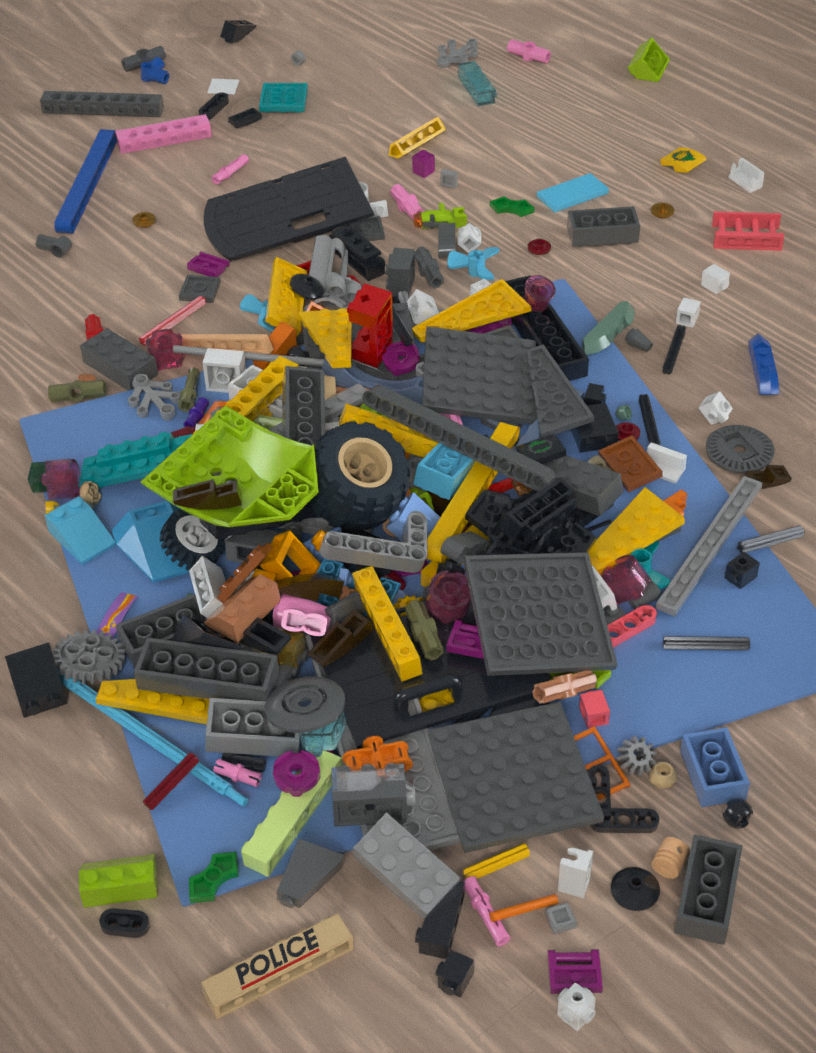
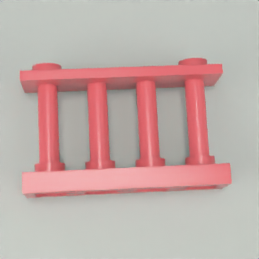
(747, 240)

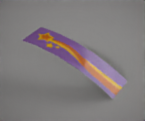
(116, 613)

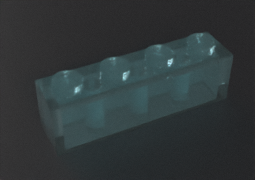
(476, 83)

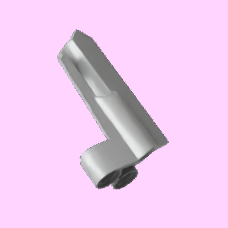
(321, 267)

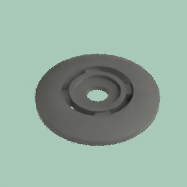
(758, 448)
(306, 718)

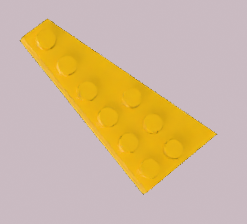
(484, 307)
(332, 333)
(635, 528)
(127, 696)

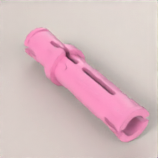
(226, 171)
(481, 903)

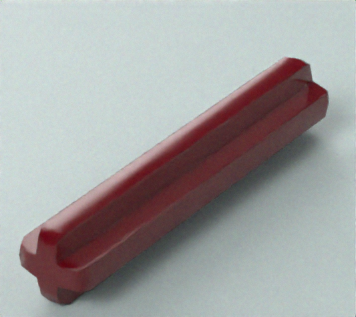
(170, 781)

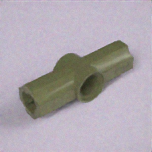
(66, 391)
(424, 630)

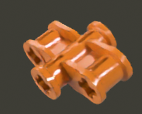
(378, 755)

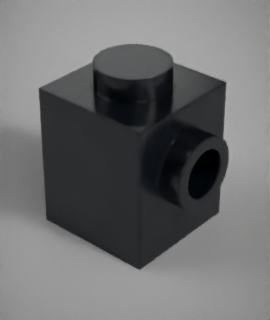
(742, 570)
(455, 973)

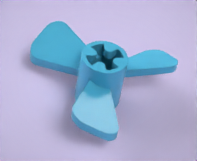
(474, 261)
(253, 305)

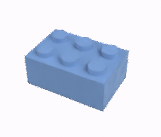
(714, 766)

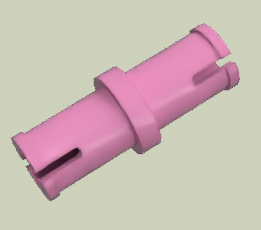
(237, 773)

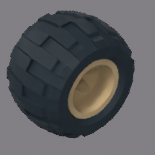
(346, 494)

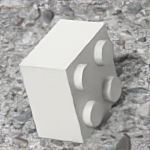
(221, 368)

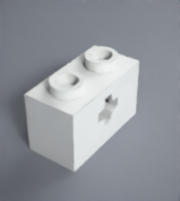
(421, 306)

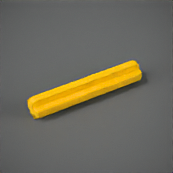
(497, 861)

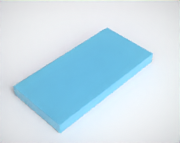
(572, 192)

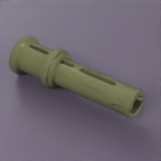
(188, 394)

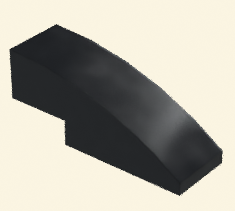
(264, 637)

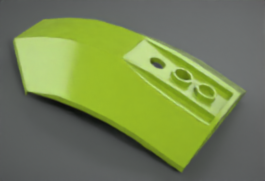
(271, 470)

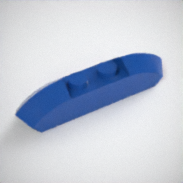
(763, 365)

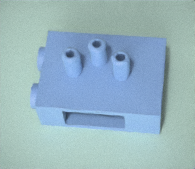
(406, 506)

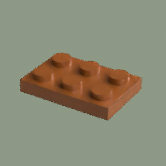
(631, 462)
(244, 571)

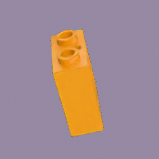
(288, 544)

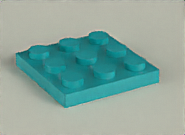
(283, 97)

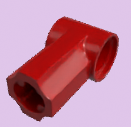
(93, 326)

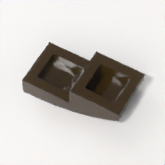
(771, 477)

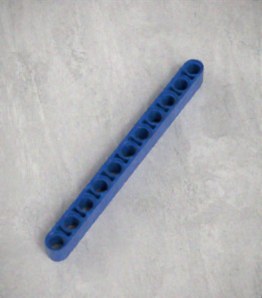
(85, 182)

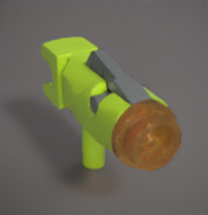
(431, 218)

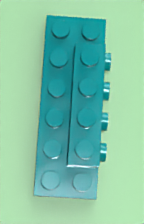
(129, 460)

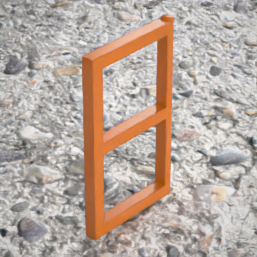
(609, 756)

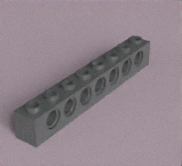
(102, 103)

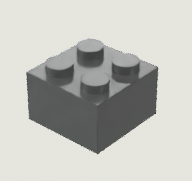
(400, 270)

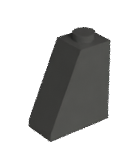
(307, 873)

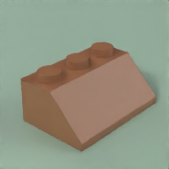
(250, 601)

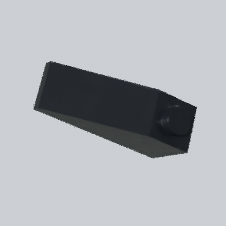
(236, 30)
(440, 924)

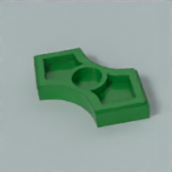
(517, 207)
(206, 884)

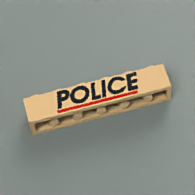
(277, 965)

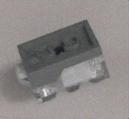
(369, 793)

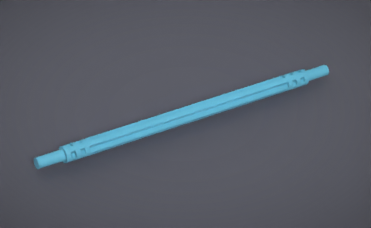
(154, 740)

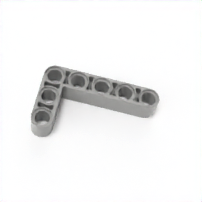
(381, 553)

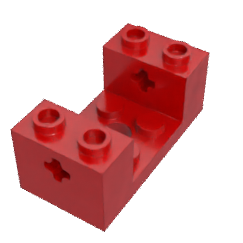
(373, 311)

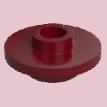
(539, 247)
(627, 429)

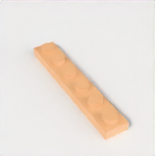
(240, 342)

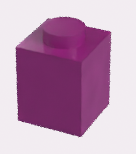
(423, 163)

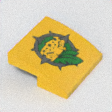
(683, 159)

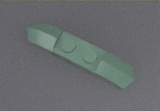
(608, 328)

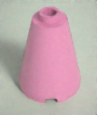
(292, 602)

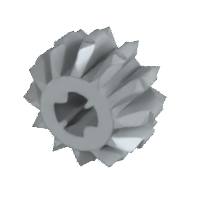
(643, 752)

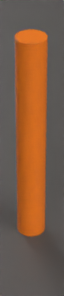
(523, 908)

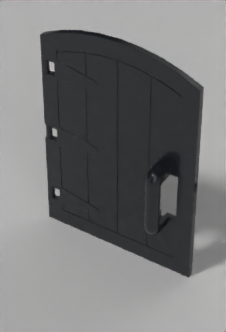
(263, 212)
(379, 700)

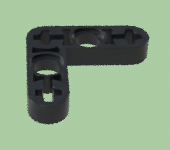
(606, 827)

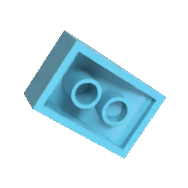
(442, 471)
(79, 530)

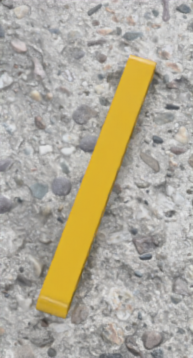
(477, 480)

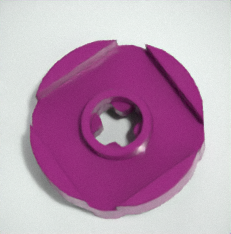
(403, 366)
(300, 783)

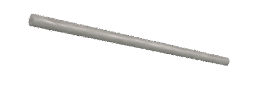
(254, 356)

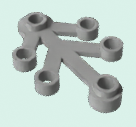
(444, 61)
(142, 383)

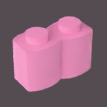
(299, 620)

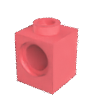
(594, 708)

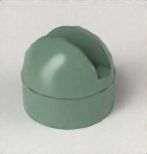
(623, 412)

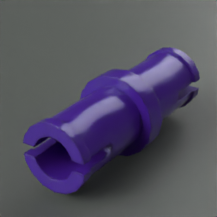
(197, 412)

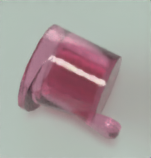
(539, 292)

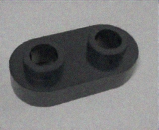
(126, 921)

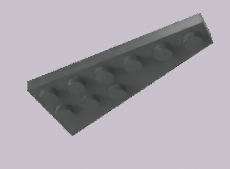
(555, 398)

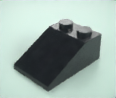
(196, 632)
(36, 680)

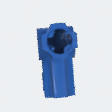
(153, 71)

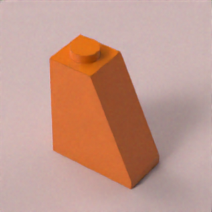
(282, 340)

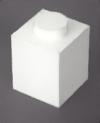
(715, 279)
(688, 312)

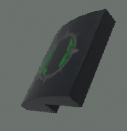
(543, 449)

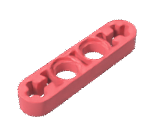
(635, 617)

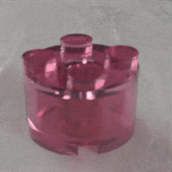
(161, 347)
(61, 478)
(626, 579)
(448, 596)

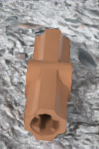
(564, 686)

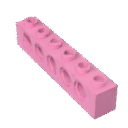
(163, 134)

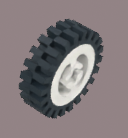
(189, 540)

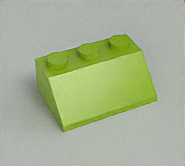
(649, 62)
(118, 880)

